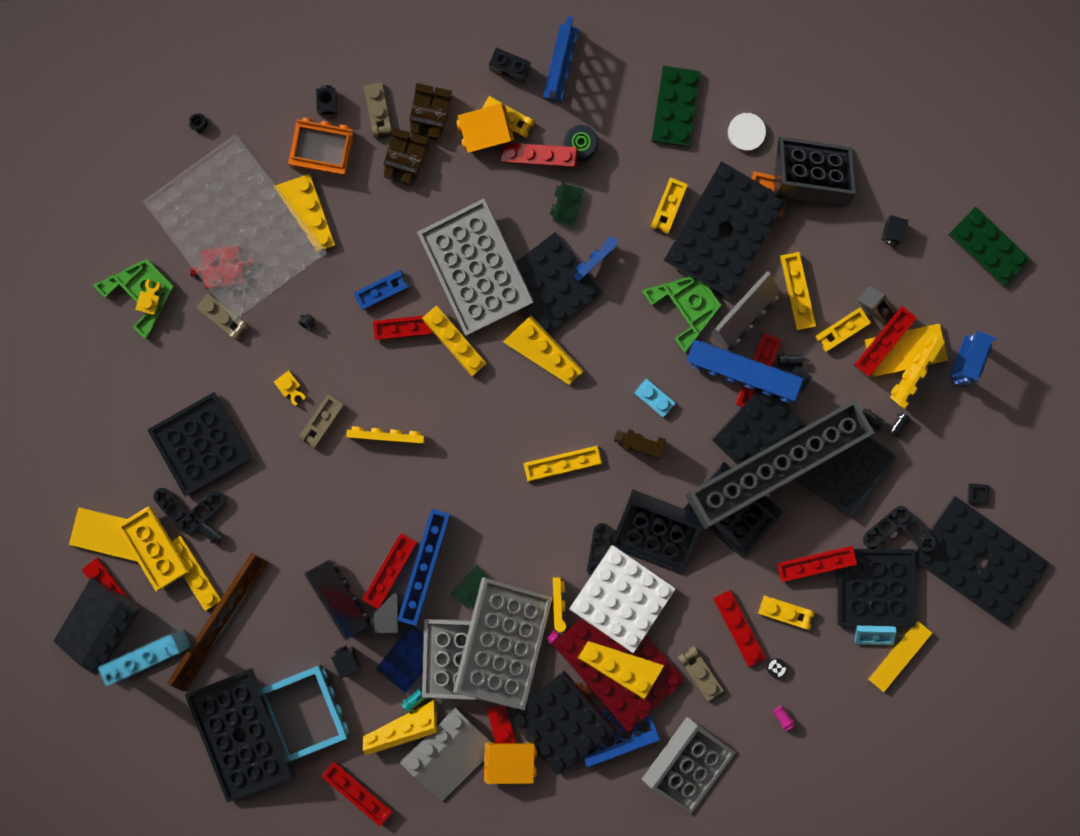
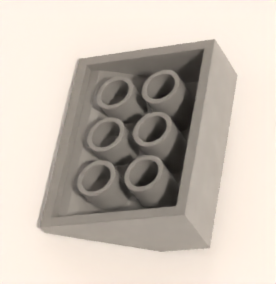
(746, 310)
(442, 656)
(447, 756)
(688, 765)

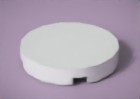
(746, 132)

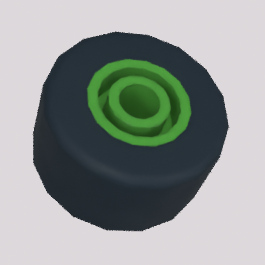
(587, 135)

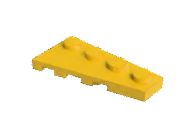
(306, 203)
(543, 350)
(917, 371)
(625, 669)
(403, 730)

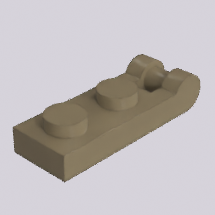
(377, 109)
(215, 312)
(321, 420)
(701, 674)

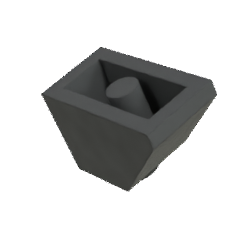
(877, 305)
(386, 617)

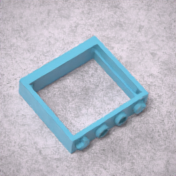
(144, 657)
(335, 709)

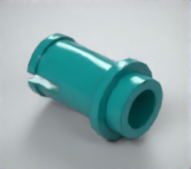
(413, 701)

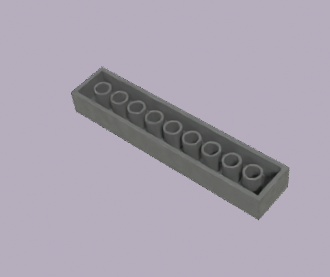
(779, 464)

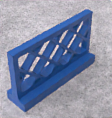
(561, 61)
(622, 747)

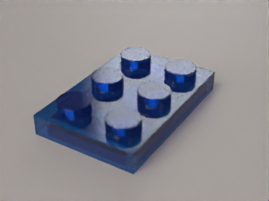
(405, 659)

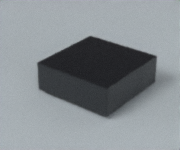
(978, 493)

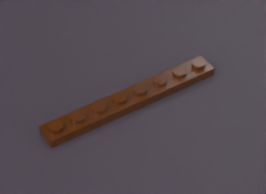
(217, 622)

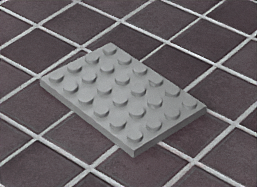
(475, 267)
(502, 644)

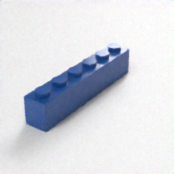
(746, 370)
(424, 567)

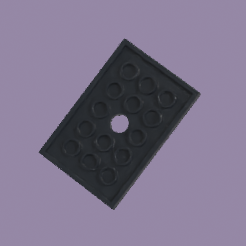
(724, 260)
(1010, 566)
(239, 765)

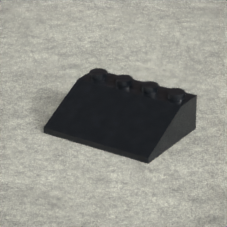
(814, 172)
(747, 525)
(657, 531)
(337, 599)
(96, 625)

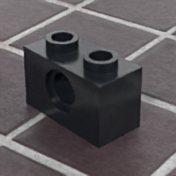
(509, 65)
(346, 661)

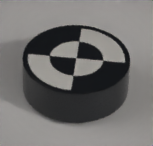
(776, 667)

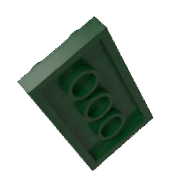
(675, 106)
(989, 246)

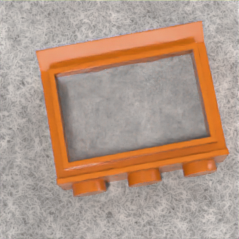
(321, 146)

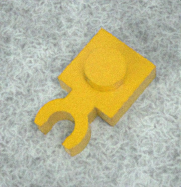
(148, 301)
(288, 386)

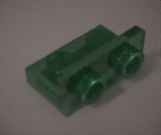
(567, 204)
(469, 587)

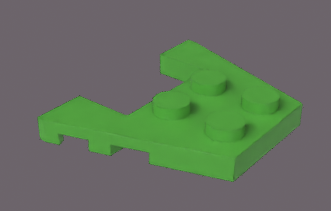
(133, 282)
(692, 300)

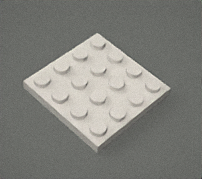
(622, 599)

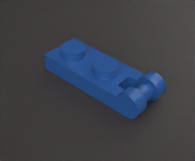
(595, 258)
(381, 290)

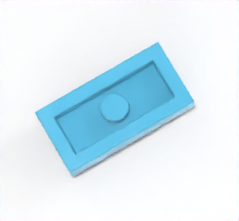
(654, 398)
(875, 635)

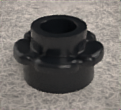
(193, 122)
(307, 321)

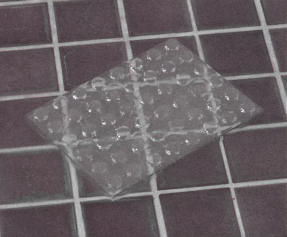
(234, 227)

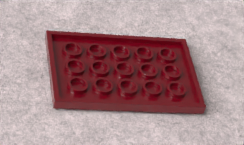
(621, 702)

